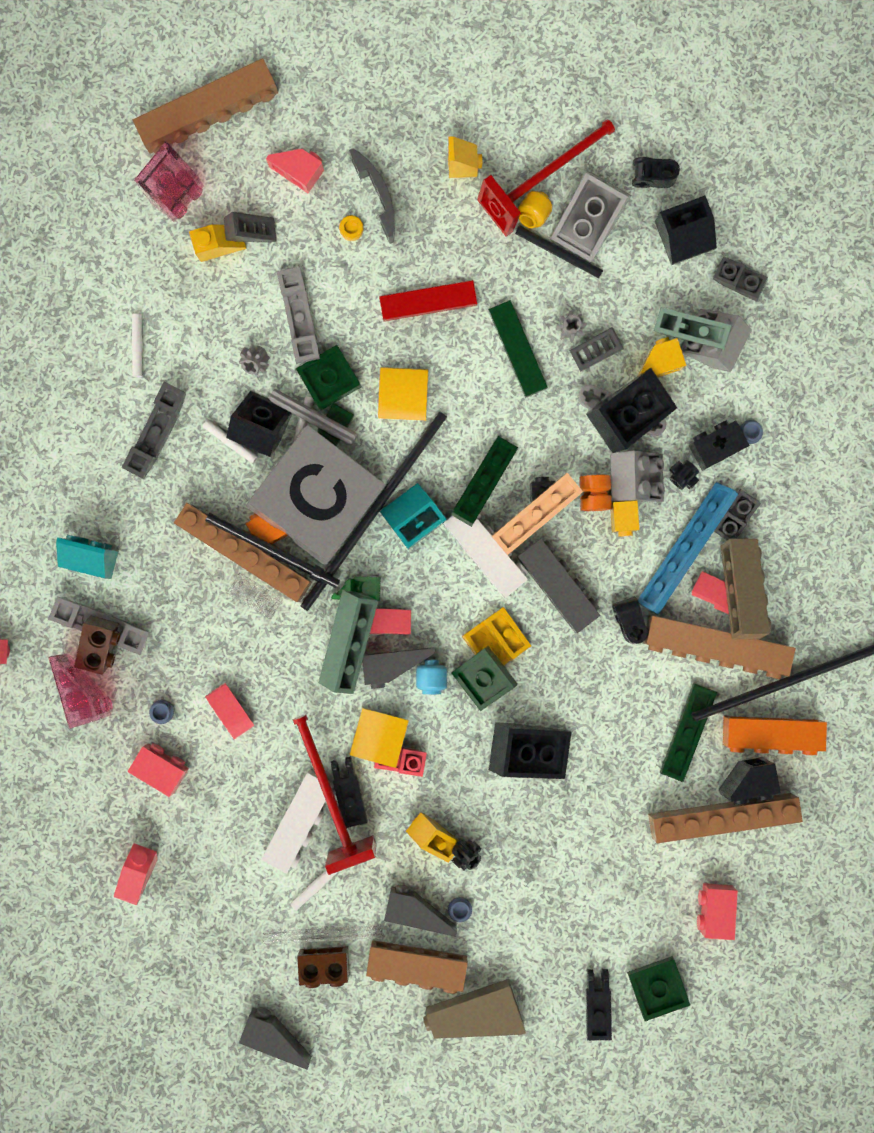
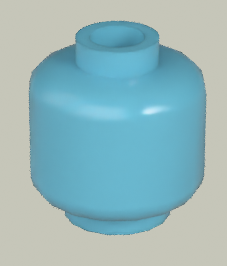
(431, 677)

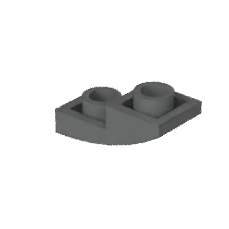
(741, 280)
(737, 516)

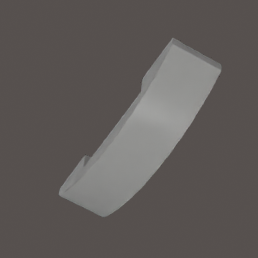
(298, 315)
(75, 614)

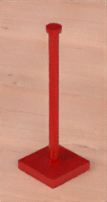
(501, 205)
(352, 852)

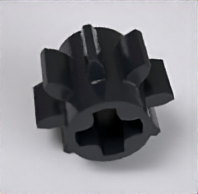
(684, 475)
(466, 854)

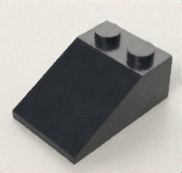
(631, 411)
(529, 751)

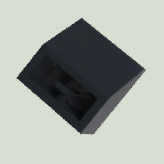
(687, 230)
(751, 780)

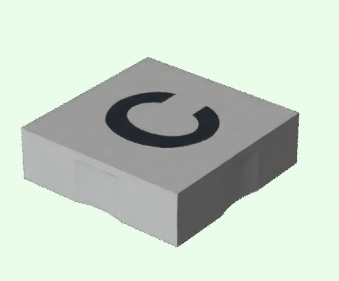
(315, 495)

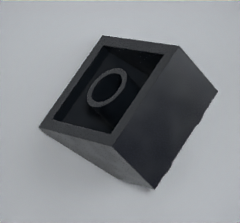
(258, 424)

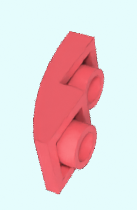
(711, 590)
(391, 622)
(229, 710)
(409, 762)

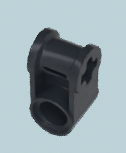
(653, 172)
(630, 615)

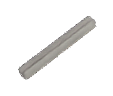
(313, 416)

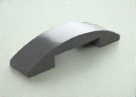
(364, 169)
(156, 431)

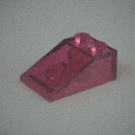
(169, 183)
(79, 693)

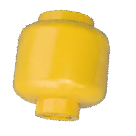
(535, 209)

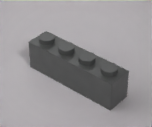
(558, 585)

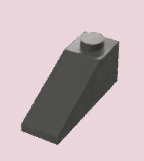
(387, 666)
(412, 910)
(270, 1036)

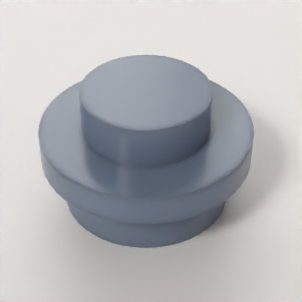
(752, 431)
(161, 712)
(460, 909)

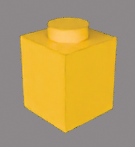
(624, 518)

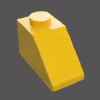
(463, 158)
(211, 242)
(664, 358)
(432, 837)

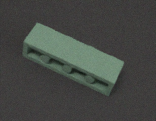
(348, 642)

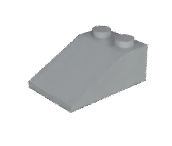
(590, 216)

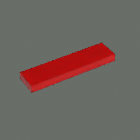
(428, 300)

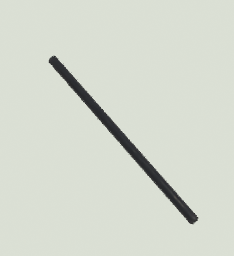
(375, 508)
(783, 683)

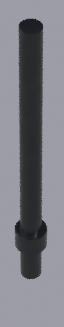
(316, 572)

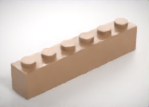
(206, 106)
(244, 554)
(718, 645)
(724, 818)

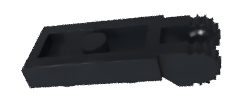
(349, 795)
(598, 1008)

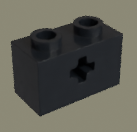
(732, 442)

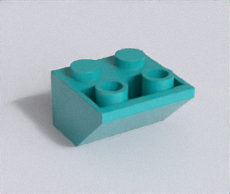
(413, 516)
(91, 559)

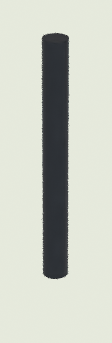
(559, 252)

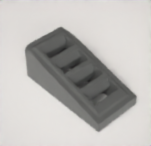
(235, 230)
(600, 357)

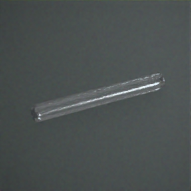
(320, 934)

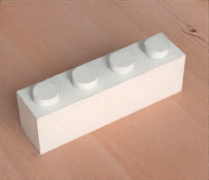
(488, 555)
(296, 824)

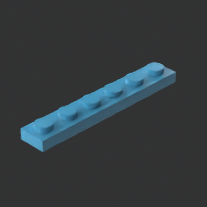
(687, 548)

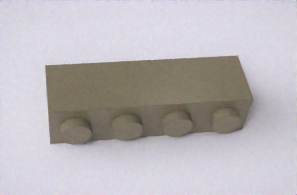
(745, 589)

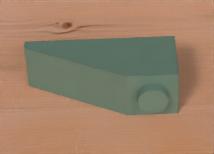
(692, 328)

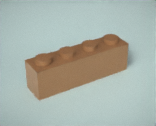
(417, 966)

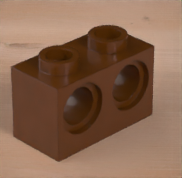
(91, 643)
(322, 959)

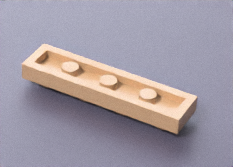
(537, 513)

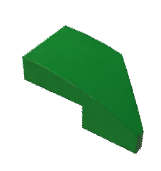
(367, 585)

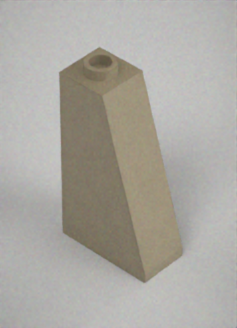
(476, 1014)

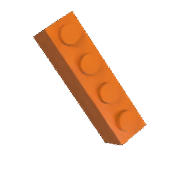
(774, 734)

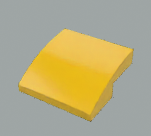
(403, 393)
(500, 635)
(379, 737)

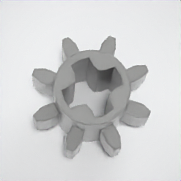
(574, 331)
(254, 359)

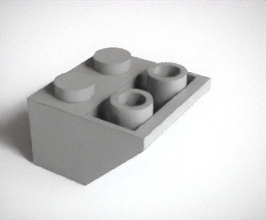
(716, 357)
(637, 476)

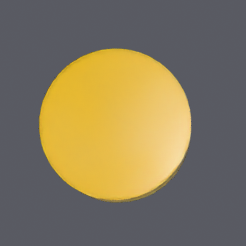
(351, 228)

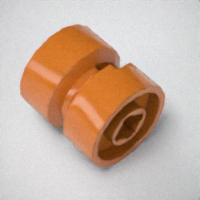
(595, 493)

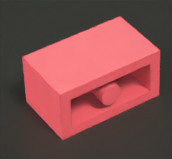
(158, 769)
(717, 911)

